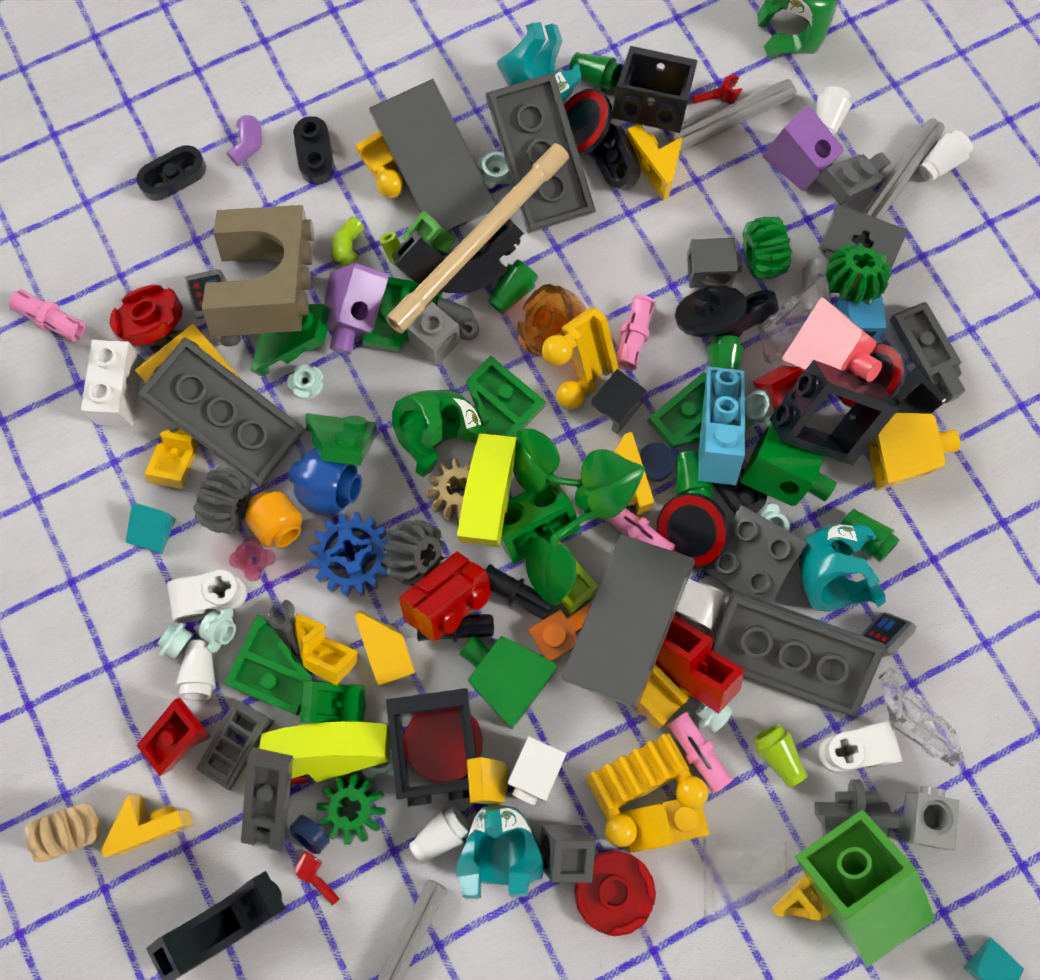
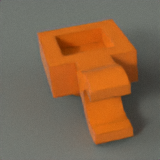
(557, 634)

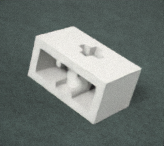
(111, 383)
(535, 771)

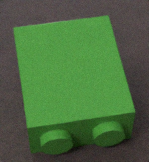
(866, 887)

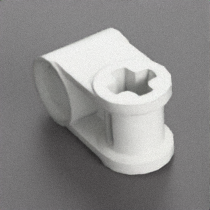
(198, 595)
(700, 605)
(865, 747)

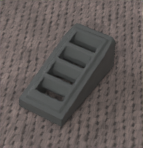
(221, 737)

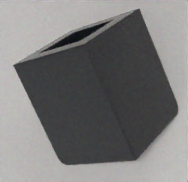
(919, 395)
(619, 399)

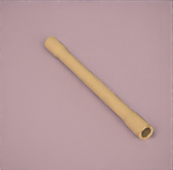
(415, 302)

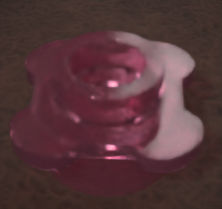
(241, 556)

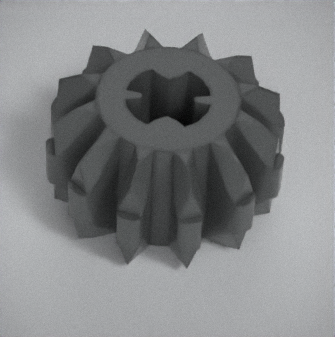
(222, 500)
(413, 551)

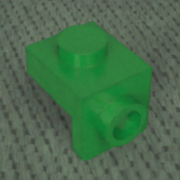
(332, 703)

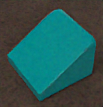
(149, 528)
(993, 963)

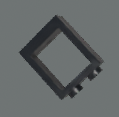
(642, 71)
(855, 431)
(425, 704)

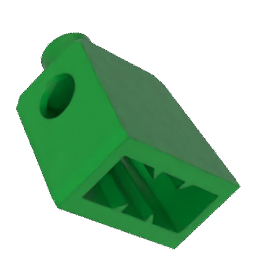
(785, 471)
(507, 676)

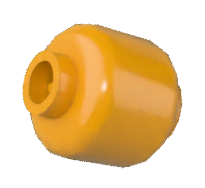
(273, 519)

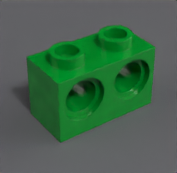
(535, 516)

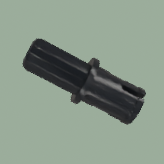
(517, 593)
(470, 626)

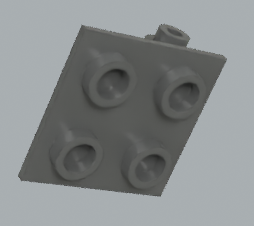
(757, 556)

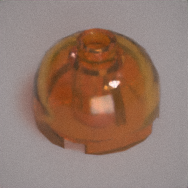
(547, 312)

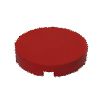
(146, 315)
(437, 745)
(618, 896)

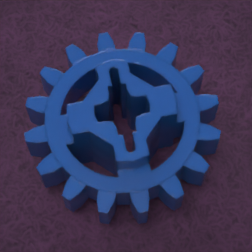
(336, 556)

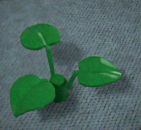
(603, 492)

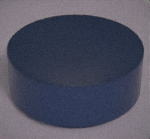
(658, 461)
(309, 834)

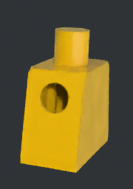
(909, 449)

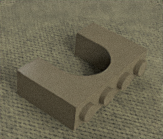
(275, 299)

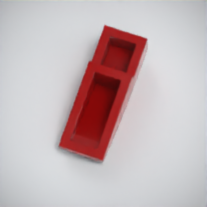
(687, 658)

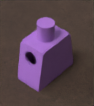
(803, 149)
(354, 302)

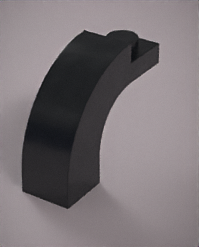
(419, 258)
(217, 928)

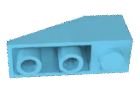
(722, 426)

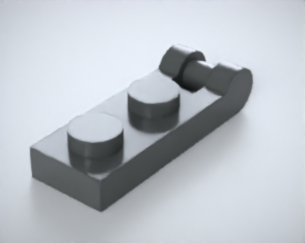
(266, 798)

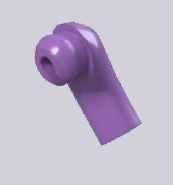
(249, 142)

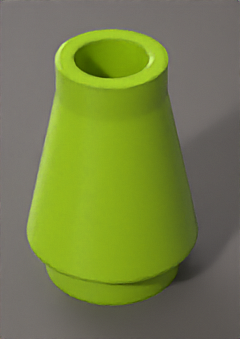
(780, 753)

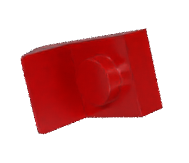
(172, 737)

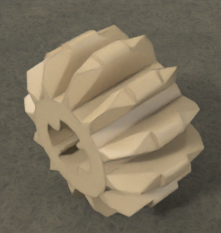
(442, 489)
(62, 832)

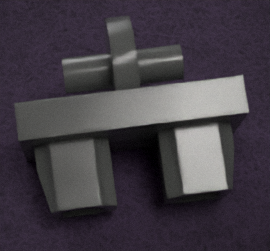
(851, 802)

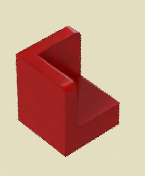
(778, 382)

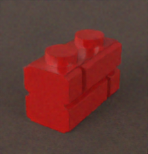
(445, 596)

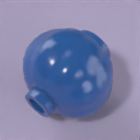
(323, 485)

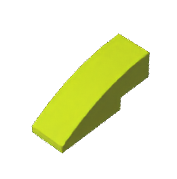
(487, 490)
(330, 747)

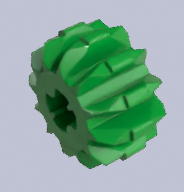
(766, 247)
(858, 273)
(348, 823)

